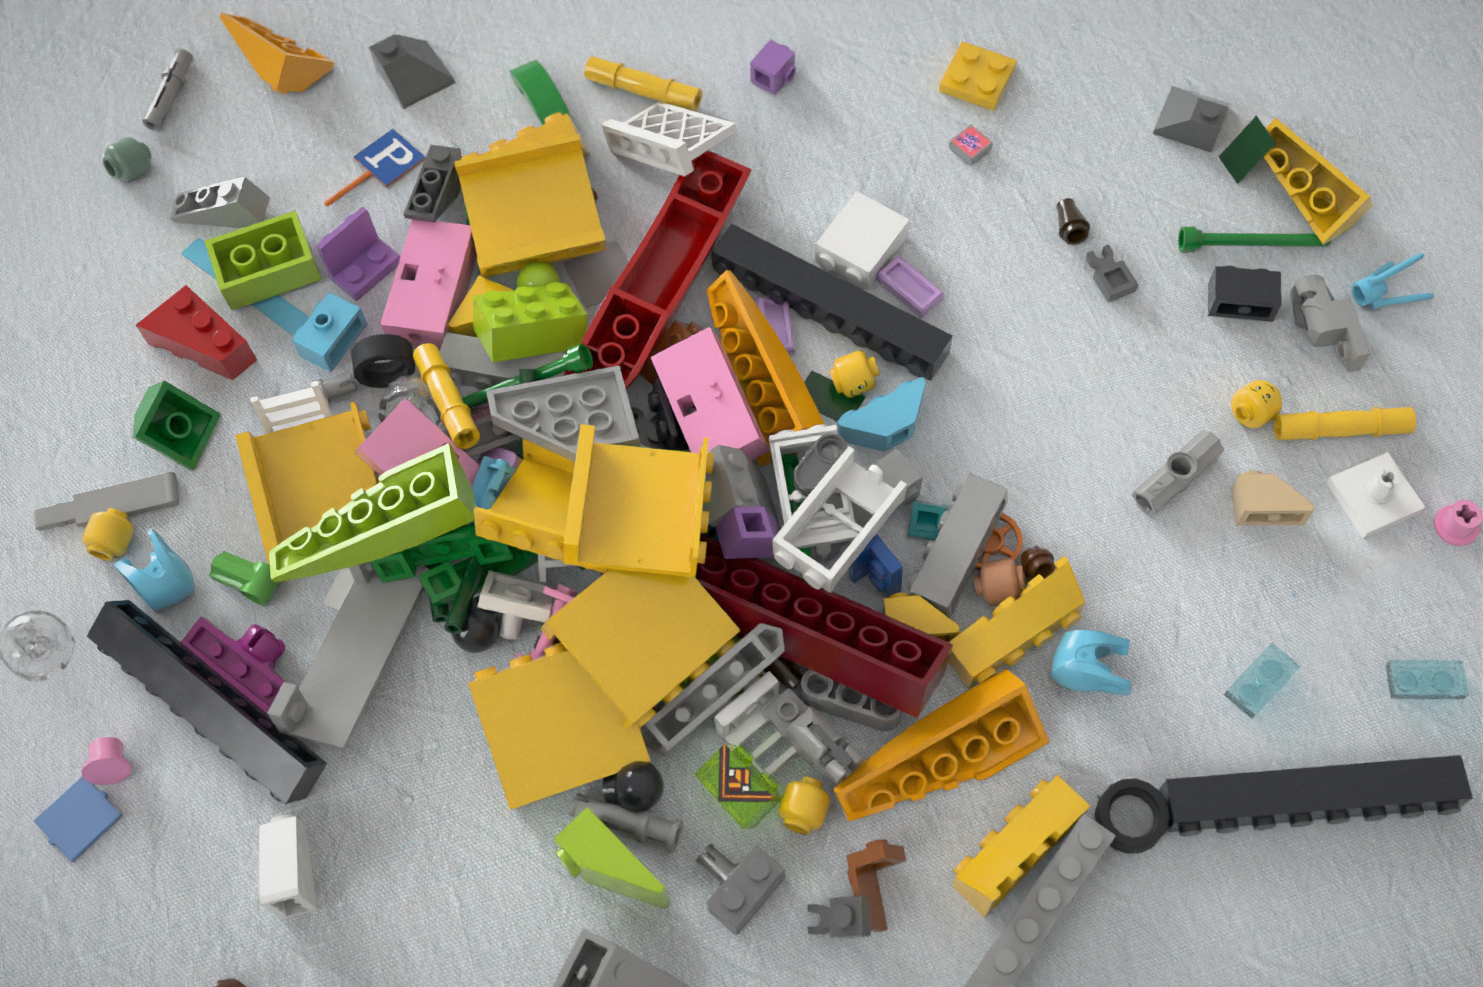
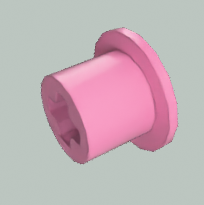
(1459, 523)
(106, 762)

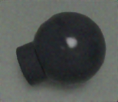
(479, 629)
(634, 786)

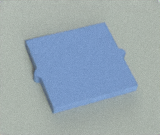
(78, 818)

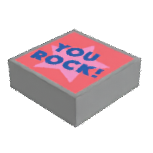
(970, 144)

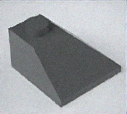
(409, 68)
(1191, 119)

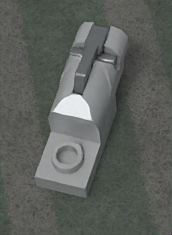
(1329, 321)
(812, 736)

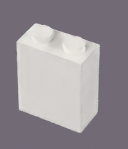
(861, 240)

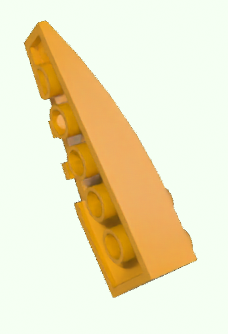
(755, 356)
(954, 743)

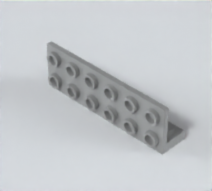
(349, 660)

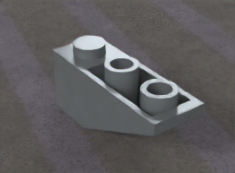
(436, 184)

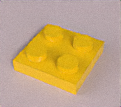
(977, 75)

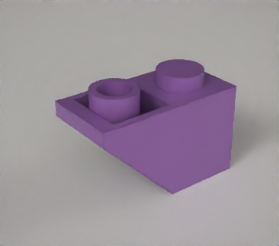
(747, 533)

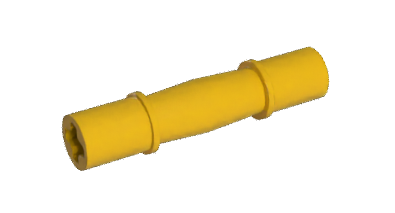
(643, 83)
(445, 394)
(1344, 423)

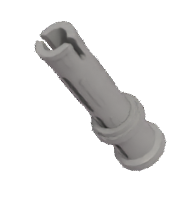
(641, 825)

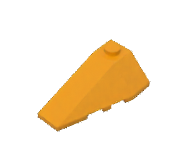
(276, 57)

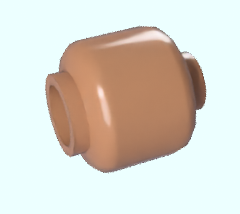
(999, 581)

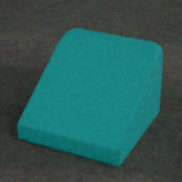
(925, 519)

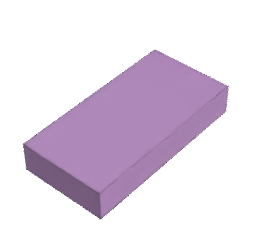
(910, 286)
(780, 320)

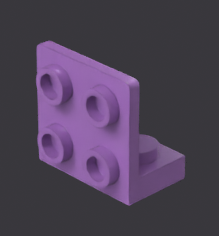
(356, 255)

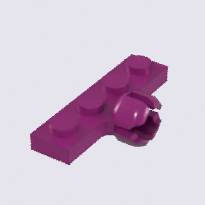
(243, 662)

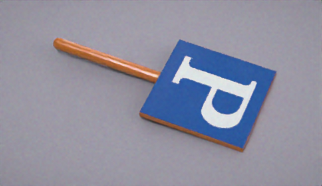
(385, 160)

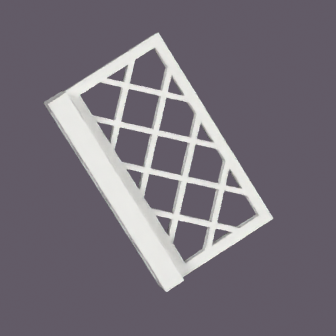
(664, 137)

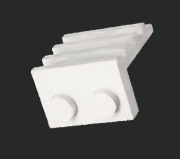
(275, 420)
(743, 719)

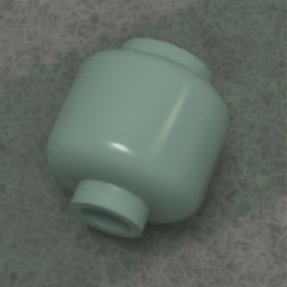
(127, 159)

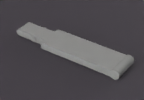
(128, 497)

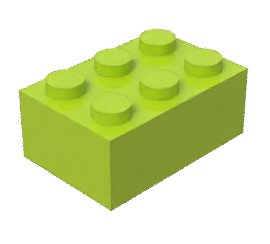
(262, 260)
(528, 321)

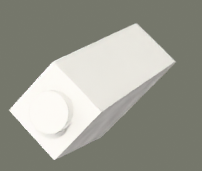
(285, 868)

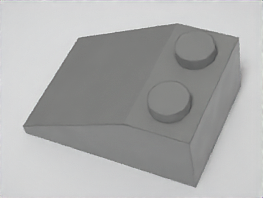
(735, 484)

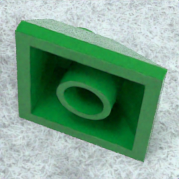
(174, 423)

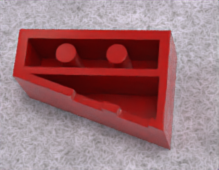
(198, 333)

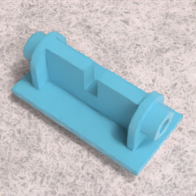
(490, 481)

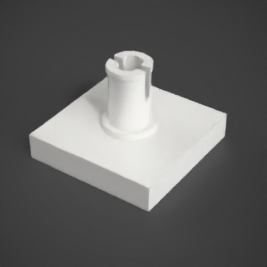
(1375, 495)
(516, 599)

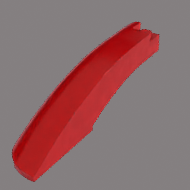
(664, 266)

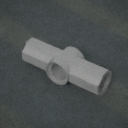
(1166, 484)

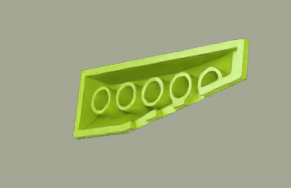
(396, 514)

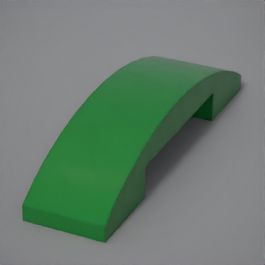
(539, 90)
(450, 546)
(444, 580)

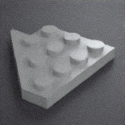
(554, 409)

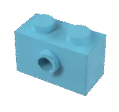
(329, 332)

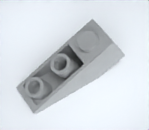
(224, 204)

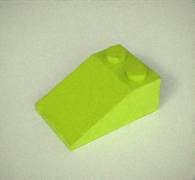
(604, 861)

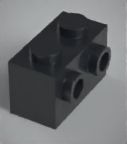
(1244, 293)

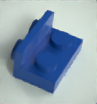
(881, 564)

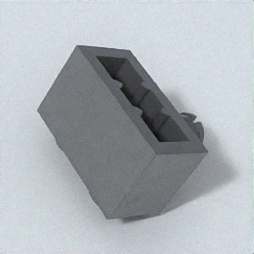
(742, 885)

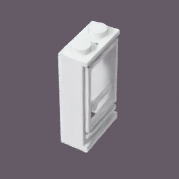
(859, 486)
(822, 529)

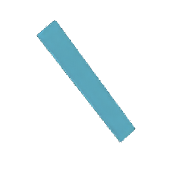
(274, 307)

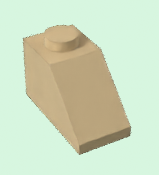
(1268, 501)

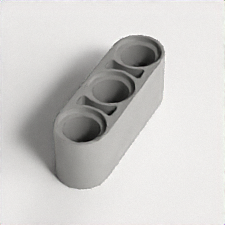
(831, 702)

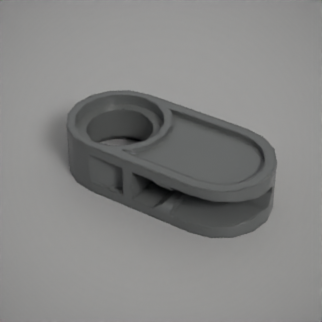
(815, 465)

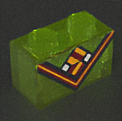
(739, 785)

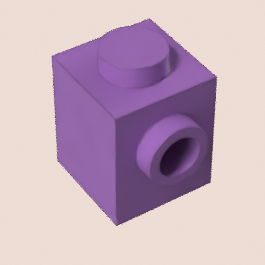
(773, 67)

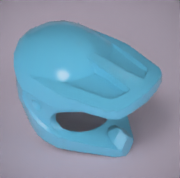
(164, 580)
(1077, 665)

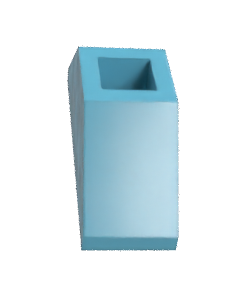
(885, 419)

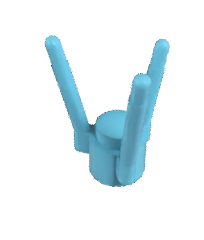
(1373, 287)

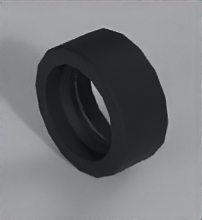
(378, 348)
(1148, 794)

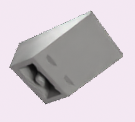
(605, 964)

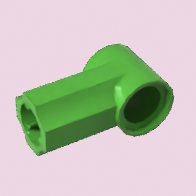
(242, 575)

